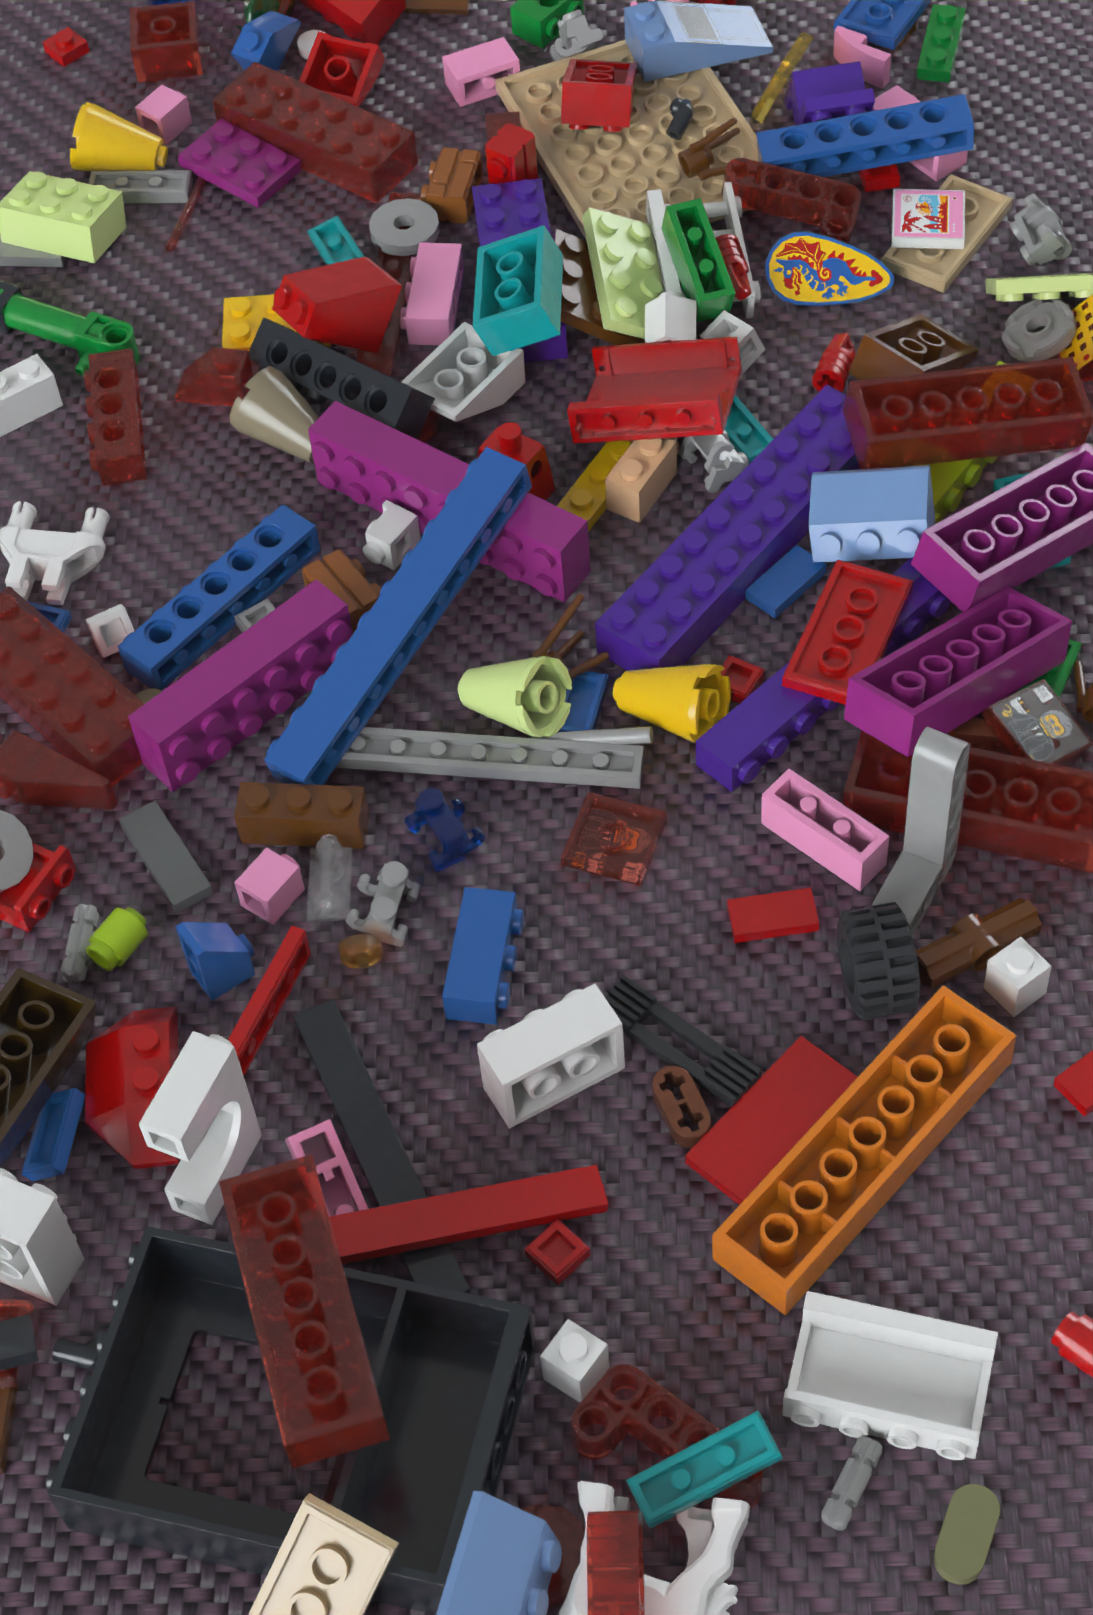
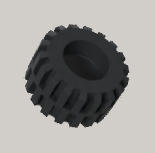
(878, 961)

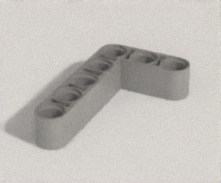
(931, 824)

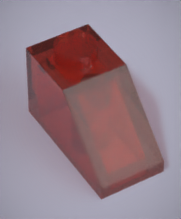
(216, 378)

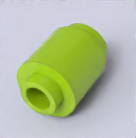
(117, 938)

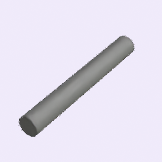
(624, 736)

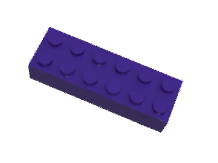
(507, 211)

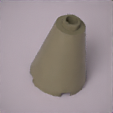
(275, 414)

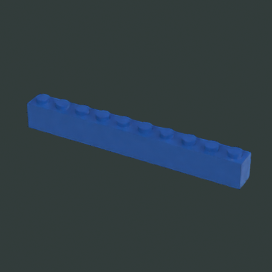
(399, 621)

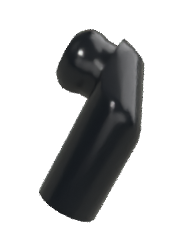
(683, 114)
(78, 1353)

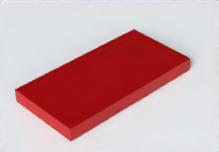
(846, 630)
(769, 1119)

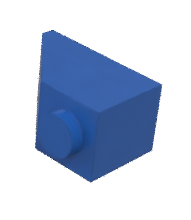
(265, 40)
(216, 956)

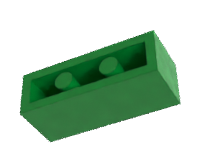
(697, 259)

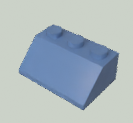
(869, 513)
(500, 1562)

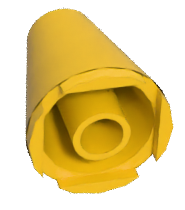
(113, 143)
(676, 698)

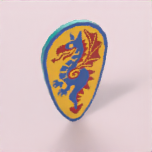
(823, 271)

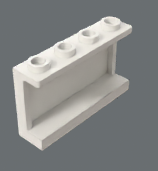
(890, 1376)

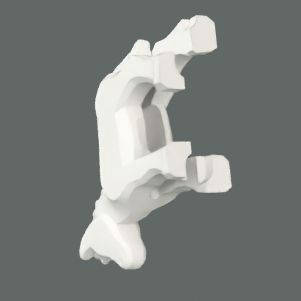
(710, 1559)

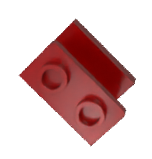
(32, 897)

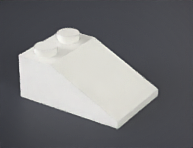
(467, 376)

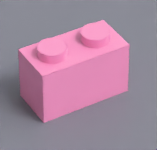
(473, 71)

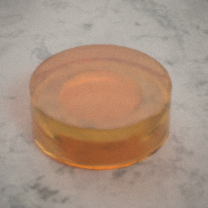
(360, 951)

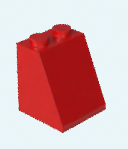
(339, 303)

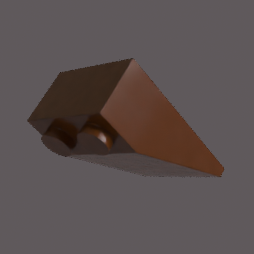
(910, 348)

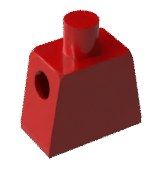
(510, 442)

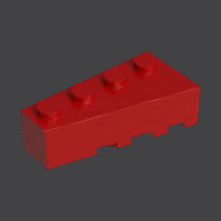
(359, 18)

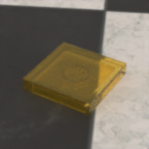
(782, 76)

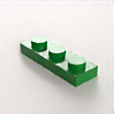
(941, 43)

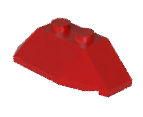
(123, 1077)

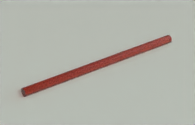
(185, 214)

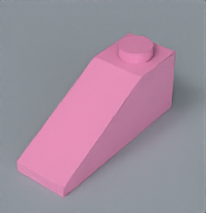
(333, 1169)

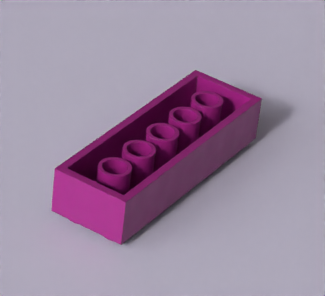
(1011, 532)
(957, 669)
(241, 686)

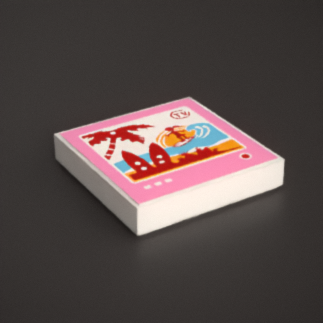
(928, 219)

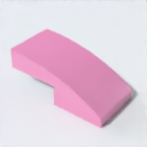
(852, 47)

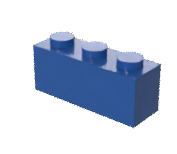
(482, 956)

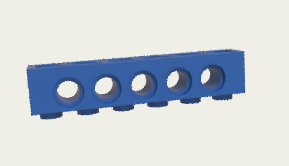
(871, 138)
(207, 606)

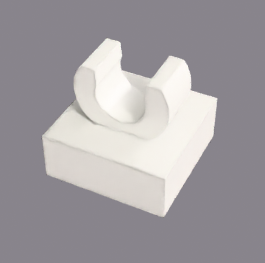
(110, 629)

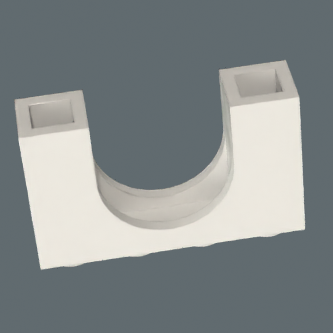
(205, 1121)

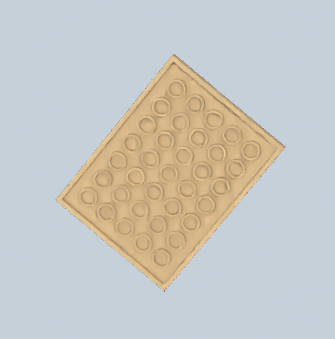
(619, 167)

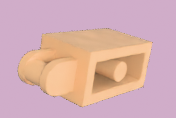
(641, 476)

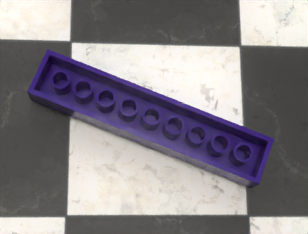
(728, 545)

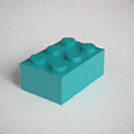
(518, 291)

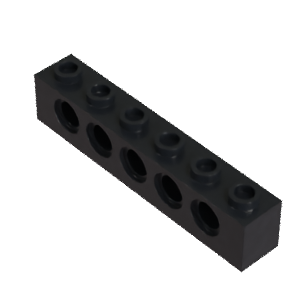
(340, 378)

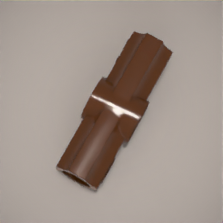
(976, 940)

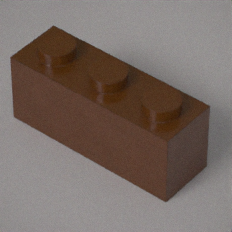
(301, 814)

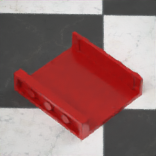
(658, 391)

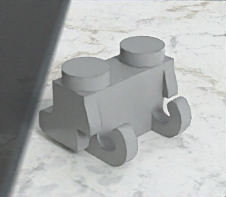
(574, 36)
(1041, 232)
(721, 458)
(387, 897)

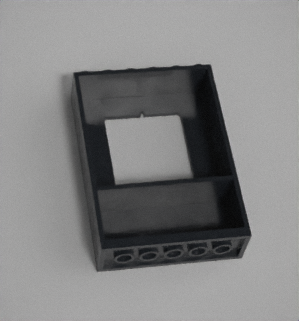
(445, 1378)

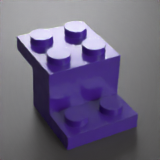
(828, 93)

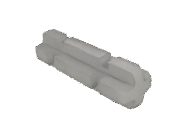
(74, 965)
(851, 1483)

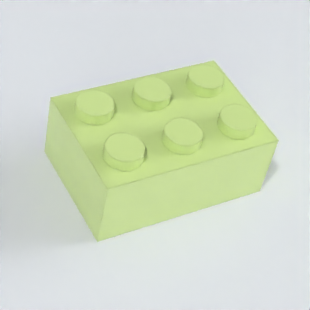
(62, 216)

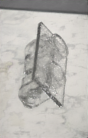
(329, 881)

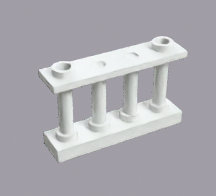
(729, 208)

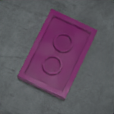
(239, 163)

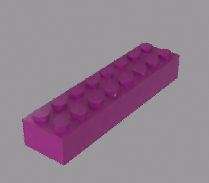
(381, 464)

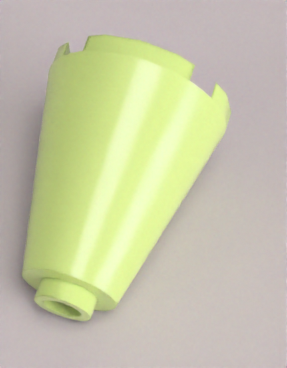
(520, 694)

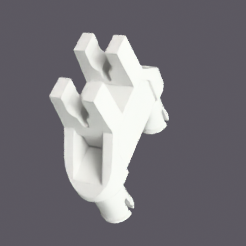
(50, 555)

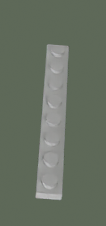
(496, 757)

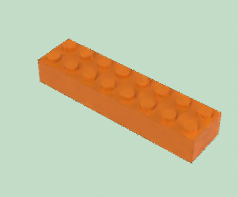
(862, 1149)

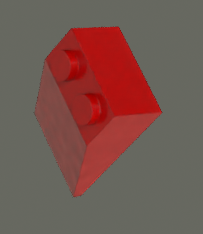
(598, 94)

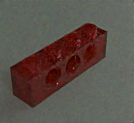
(116, 417)

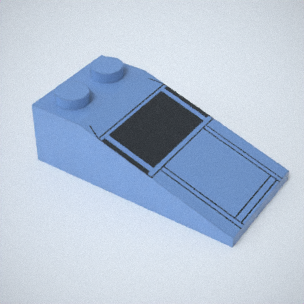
(687, 36)

